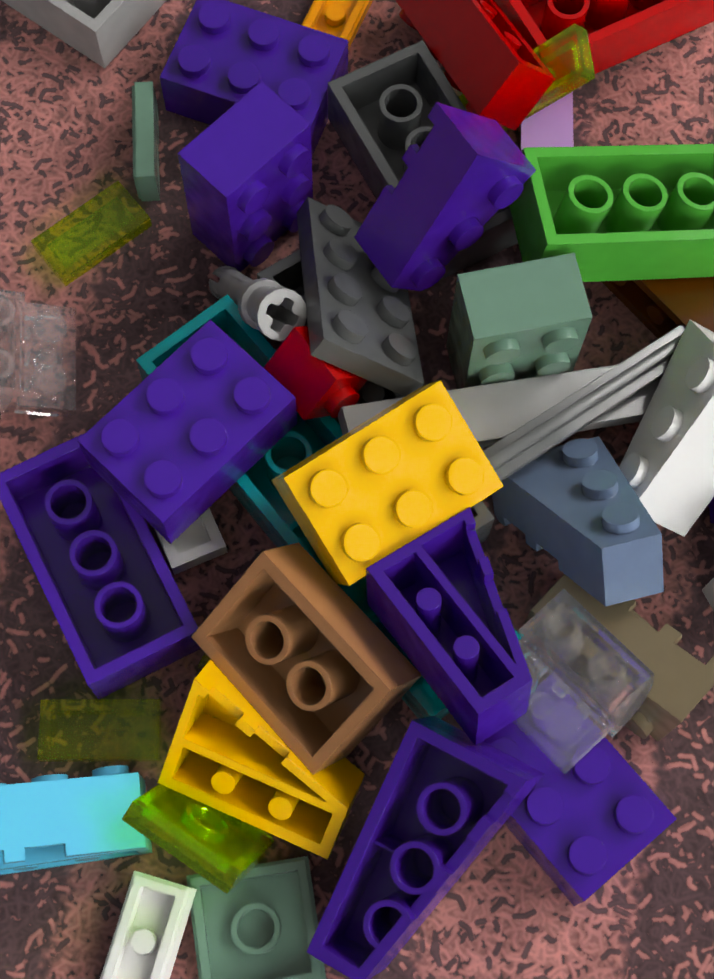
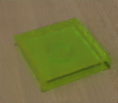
(199, 835)

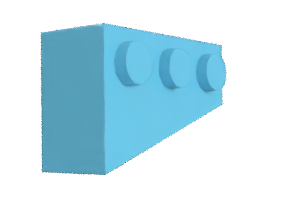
(69, 820)

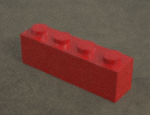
(481, 56)

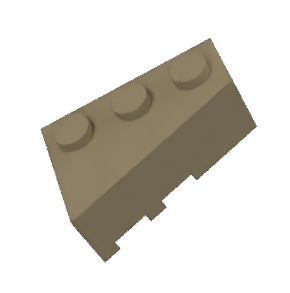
(678, 676)

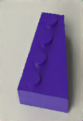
(418, 840)

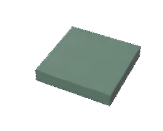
(257, 926)

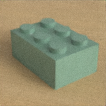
(517, 321)

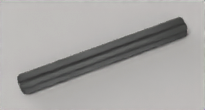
(582, 406)

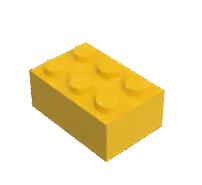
(387, 482)

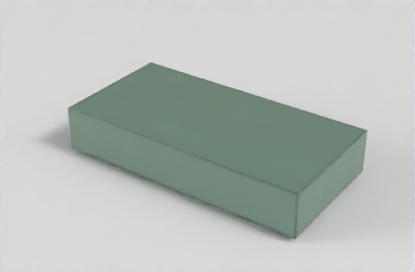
(145, 141)

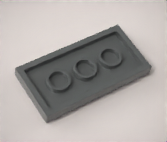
(350, 306)

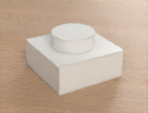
(195, 545)

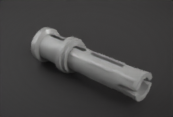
(261, 302)

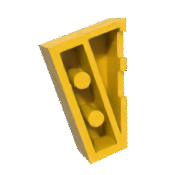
(244, 769)

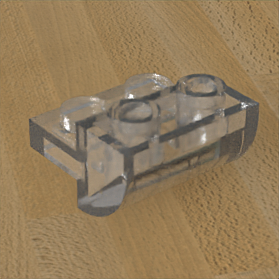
(36, 358)
(581, 681)

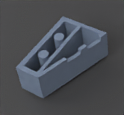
(587, 519)

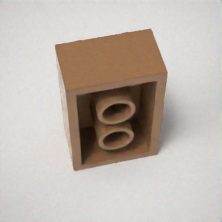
(305, 656)

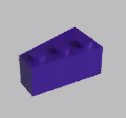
(444, 197)
(452, 625)

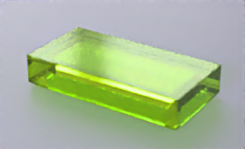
(91, 233)
(99, 730)

